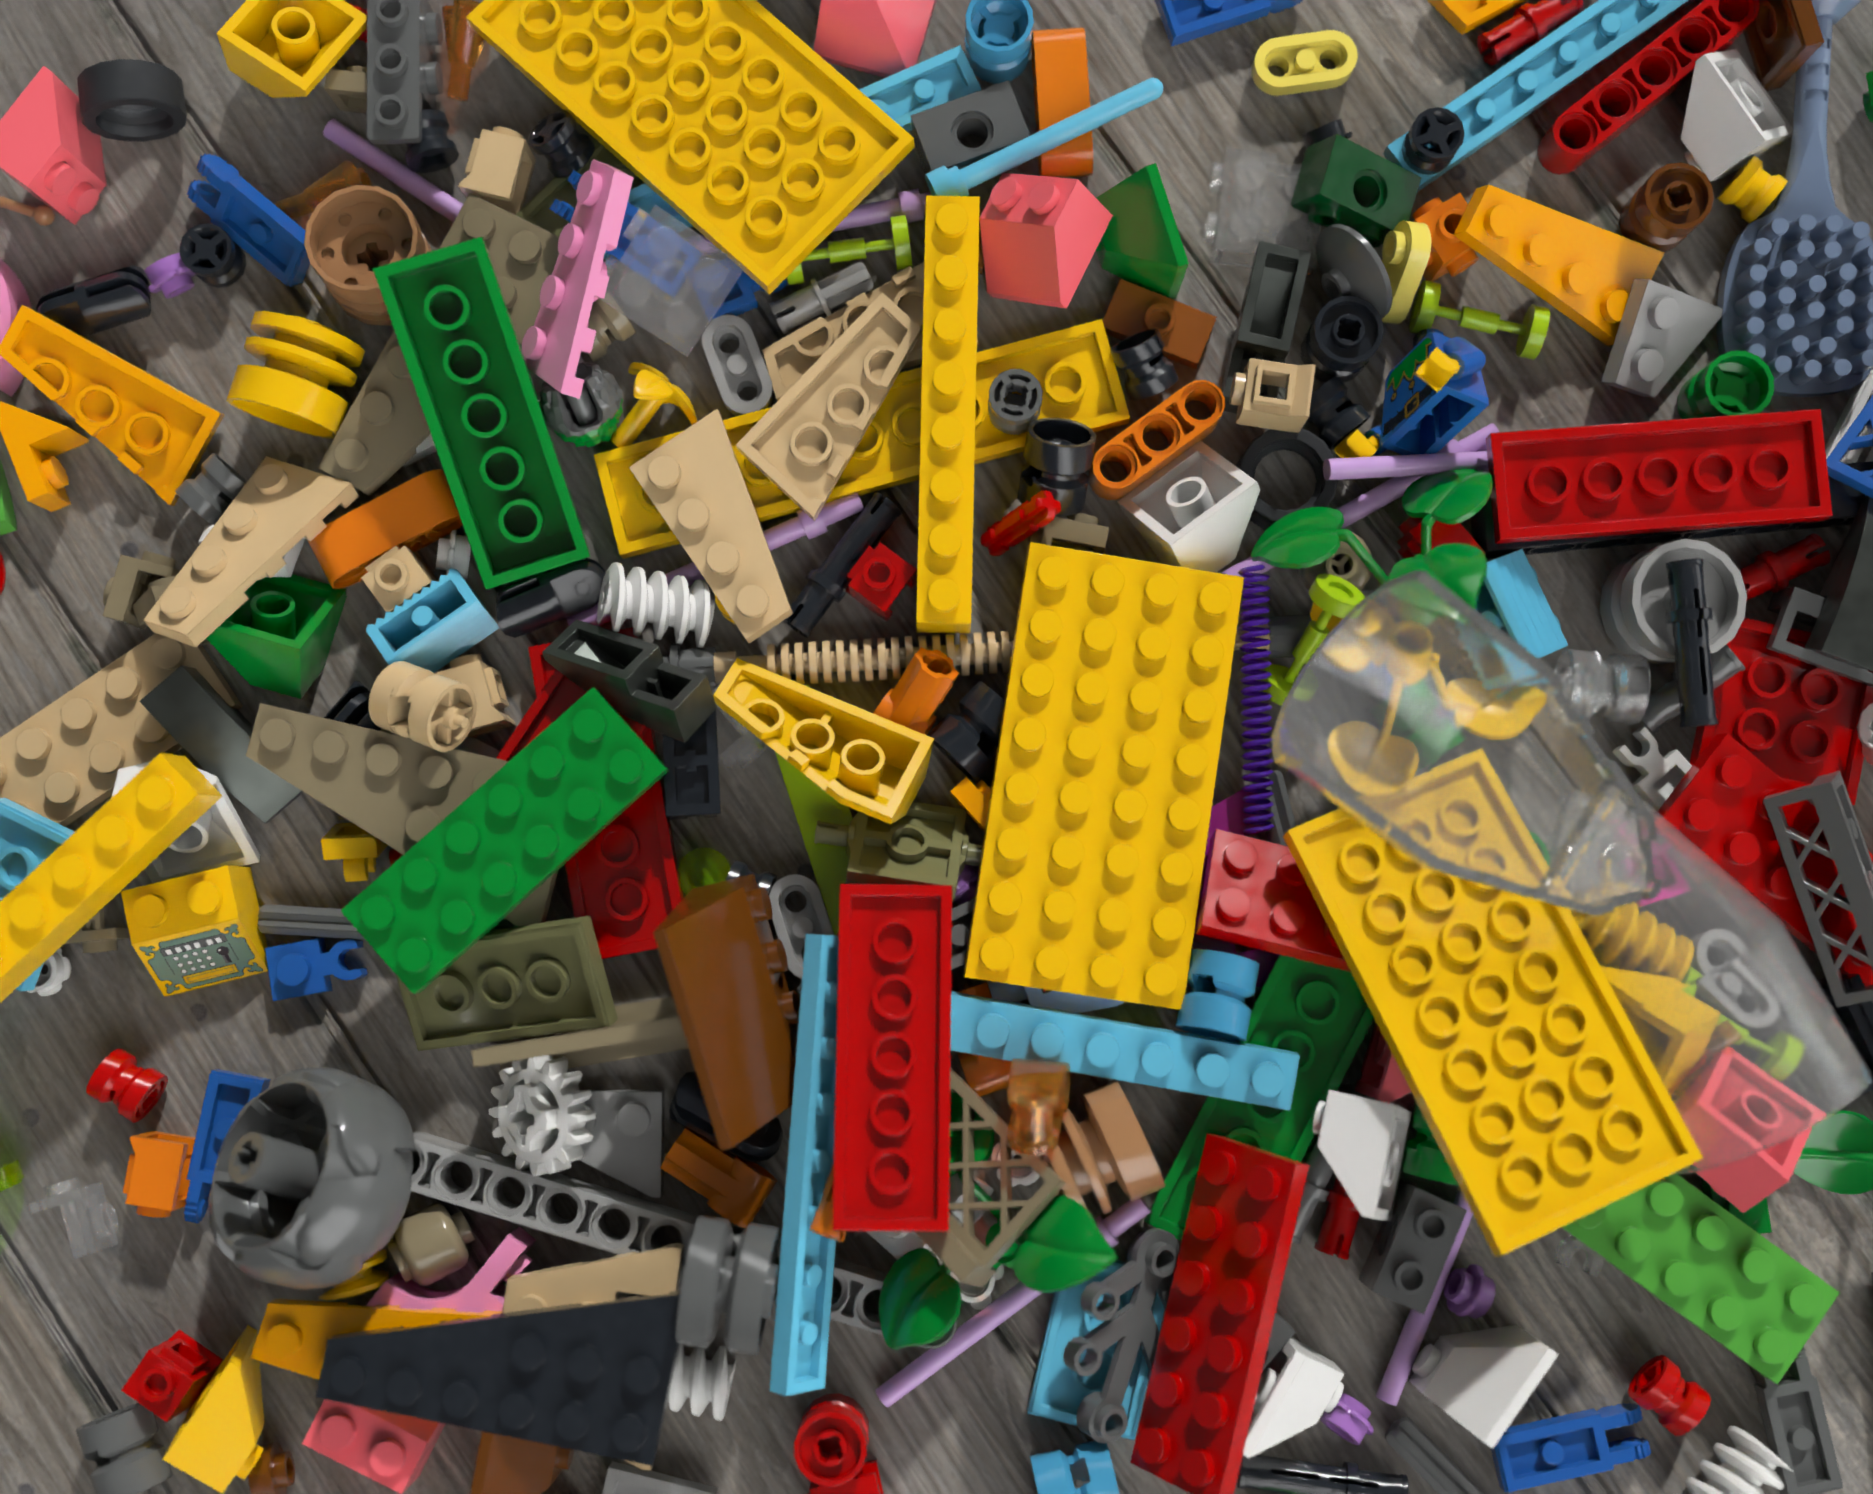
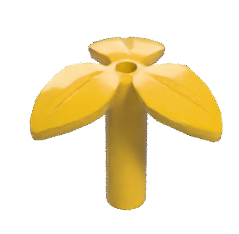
(652, 391)

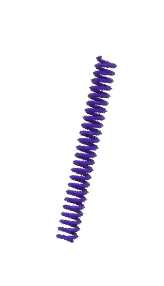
(1254, 701)

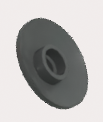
(1352, 268)

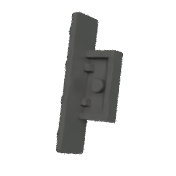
(401, 68)

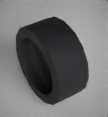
(131, 100)
(1304, 444)

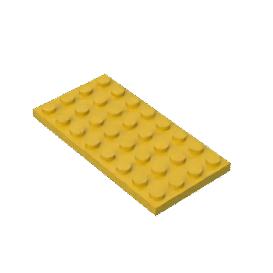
(709, 113)
(1104, 777)
(1497, 1034)

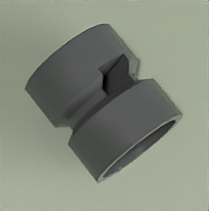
(124, 1451)

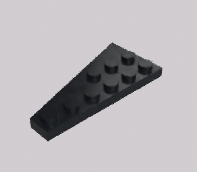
(546, 1375)

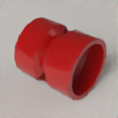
(832, 1440)

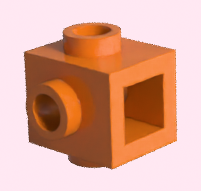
(1447, 251)

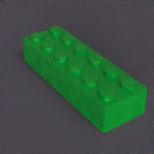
(482, 411)

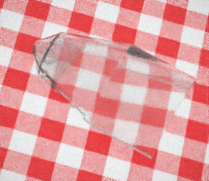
(1465, 753)
(1724, 1006)

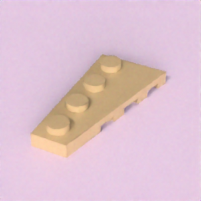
(801, 349)
(826, 413)
(710, 512)
(246, 545)

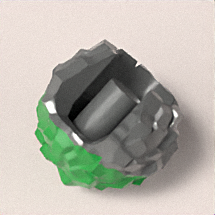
(592, 416)

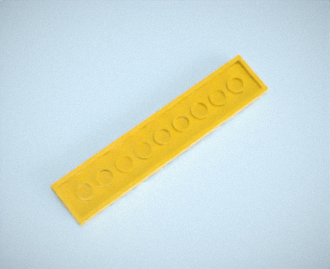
(1076, 385)

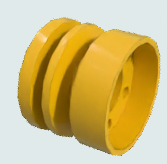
(298, 367)

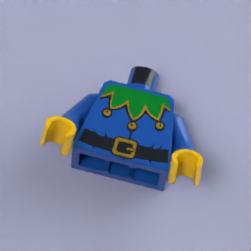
(1425, 399)

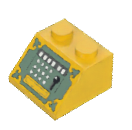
(197, 929)

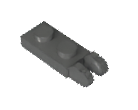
(1798, 1430)

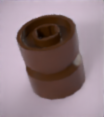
(1667, 206)

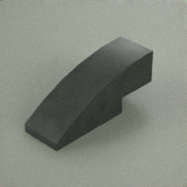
(1267, 312)
(1846, 618)
(633, 678)
(217, 740)

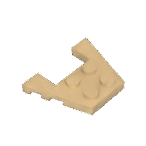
(596, 1282)

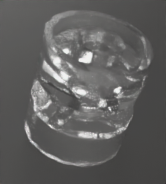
(1612, 687)

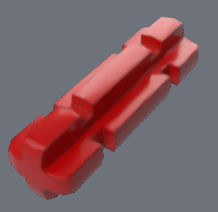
(1020, 523)

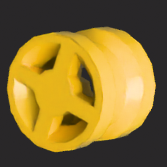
(1752, 189)

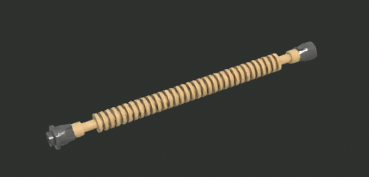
(715, 665)

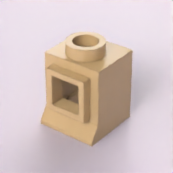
(499, 169)
(1270, 412)
(397, 577)
(488, 689)

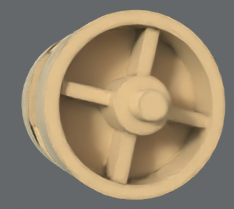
(422, 706)

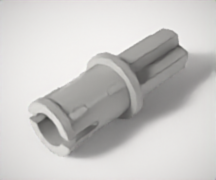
(822, 296)

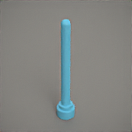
(958, 182)

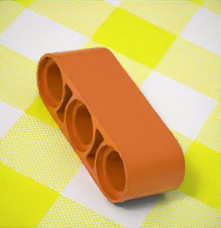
(1060, 92)
(1171, 420)
(404, 516)

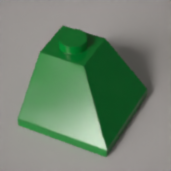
(1142, 235)
(281, 633)

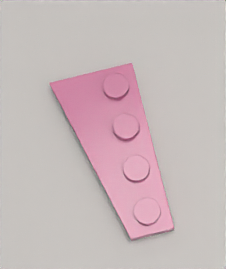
(577, 280)

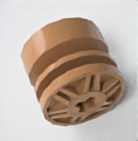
(353, 235)
(1104, 1150)

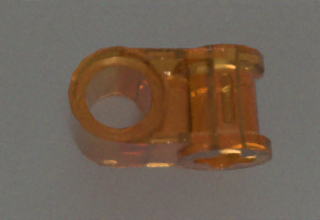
(1038, 1099)

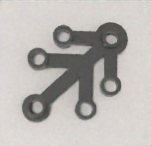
(1150, 1269)

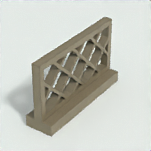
(640, 1031)
(959, 1247)

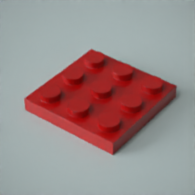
(1789, 712)

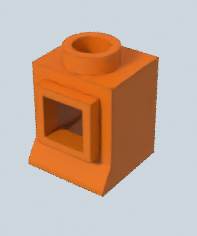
(158, 1173)

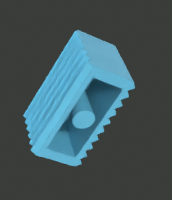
(1518, 606)
(434, 624)

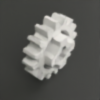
(542, 1114)

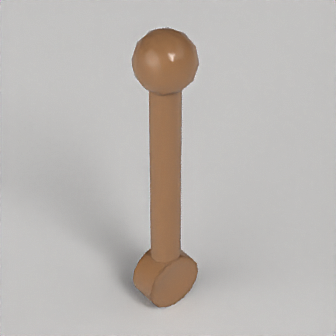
(42, 214)

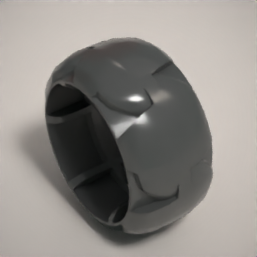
(311, 1179)

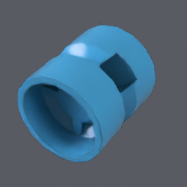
(998, 38)
(1218, 995)
(1090, 1461)

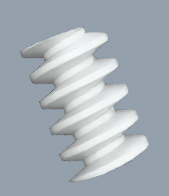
(656, 603)
(702, 1381)
(1741, 1469)

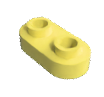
(1300, 60)
(1405, 260)

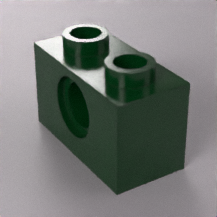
(1354, 188)

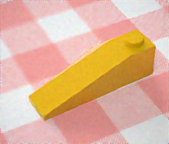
(836, 745)

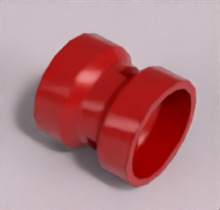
(127, 1085)
(1676, 1401)

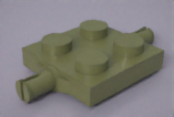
(918, 849)

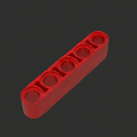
(1630, 95)

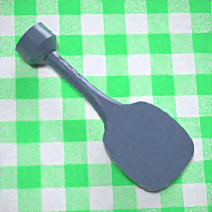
(1804, 272)

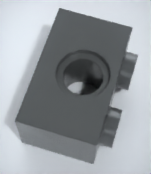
(985, 113)
(1412, 1247)

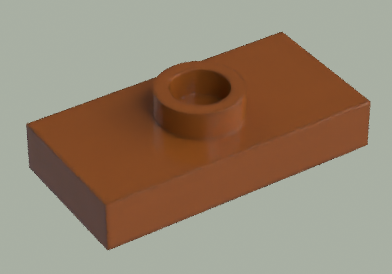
(1181, 326)

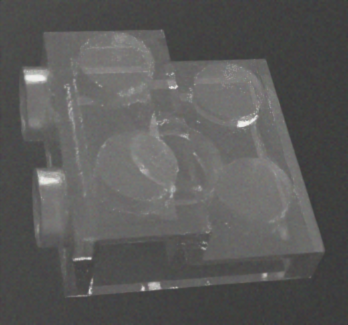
(1255, 206)
(669, 279)

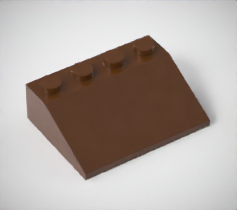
(733, 1003)

